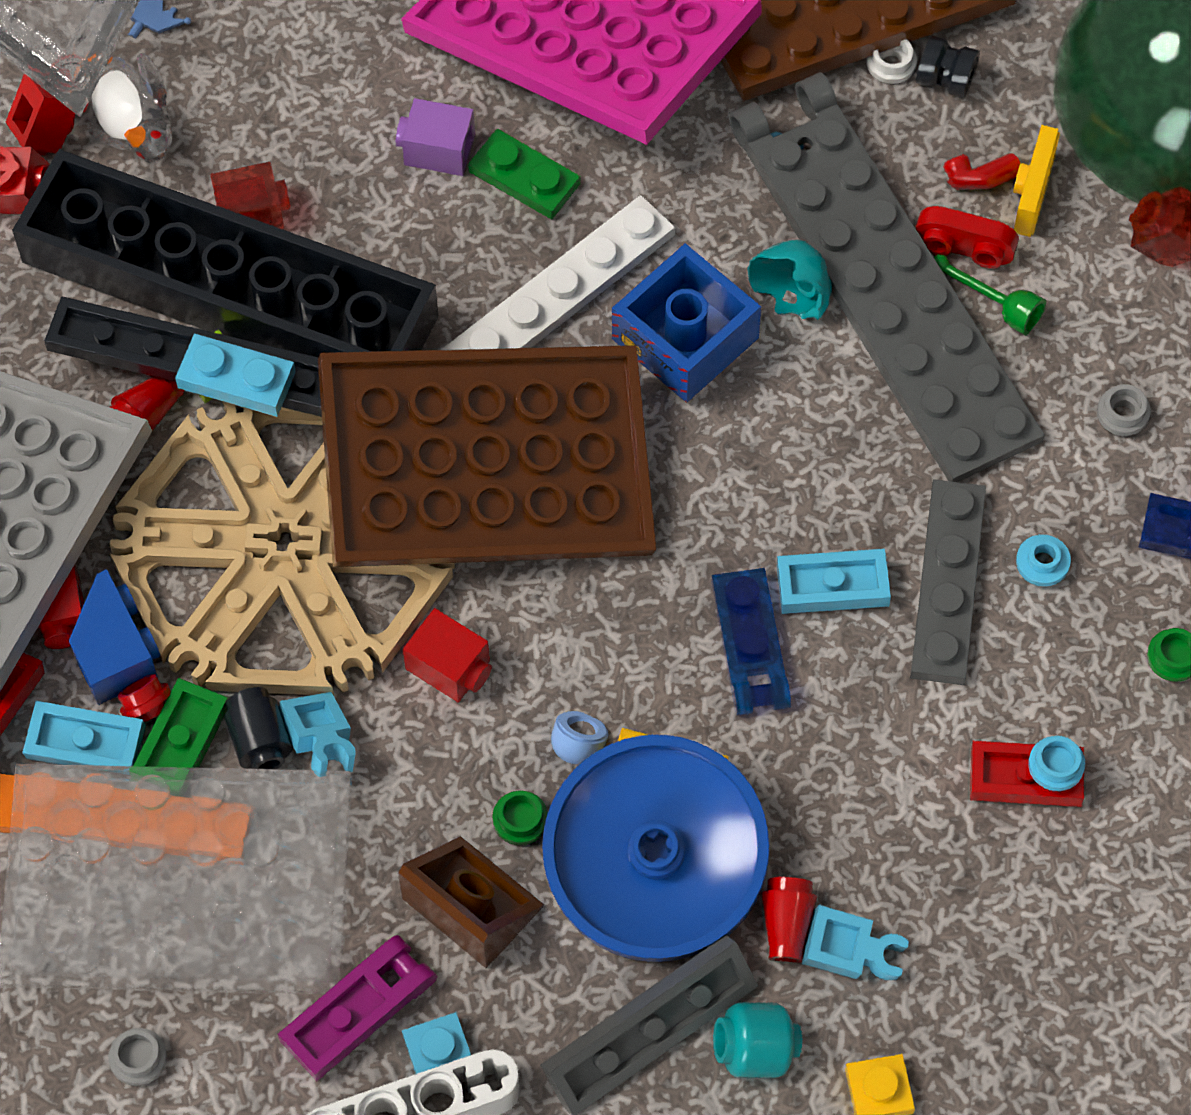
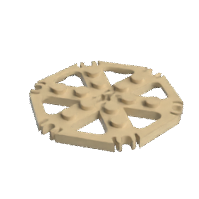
(249, 582)

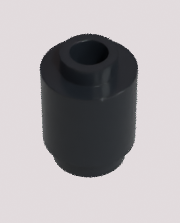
(257, 729)

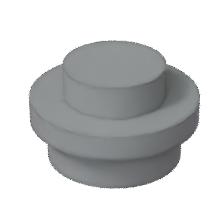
(137, 1057)

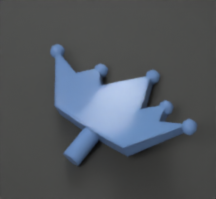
(151, 15)

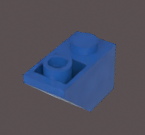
(108, 642)

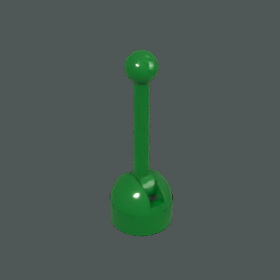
(1020, 308)

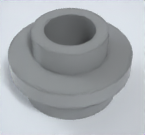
(1129, 397)

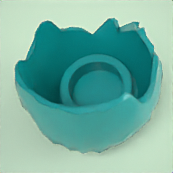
(792, 268)

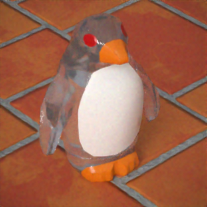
(132, 109)

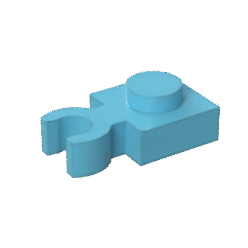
(319, 726)
(844, 944)

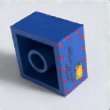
(686, 322)

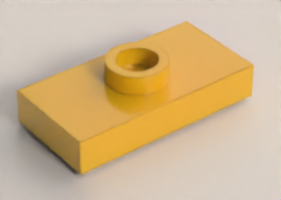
(1033, 180)

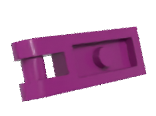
(355, 1008)

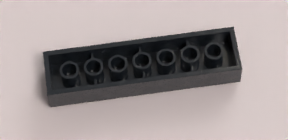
(216, 265)

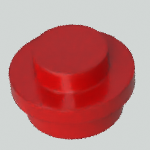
(144, 698)

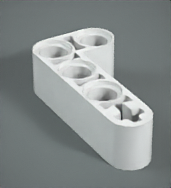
(409, 1094)

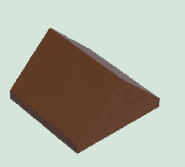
(468, 898)

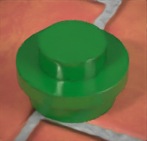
(1171, 654)
(519, 817)

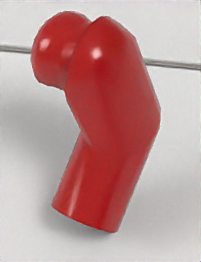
(982, 177)

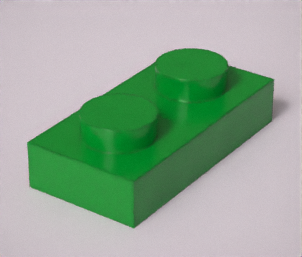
(524, 174)
(183, 727)

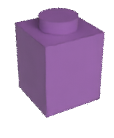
(436, 136)

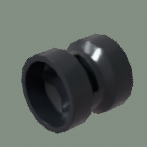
(947, 66)

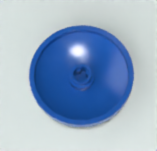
(656, 848)

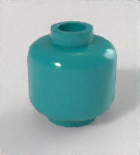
(757, 1040)

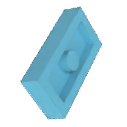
(235, 375)
(833, 581)
(82, 736)

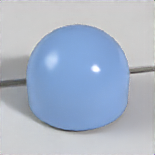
(572, 745)

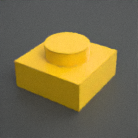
(880, 1086)

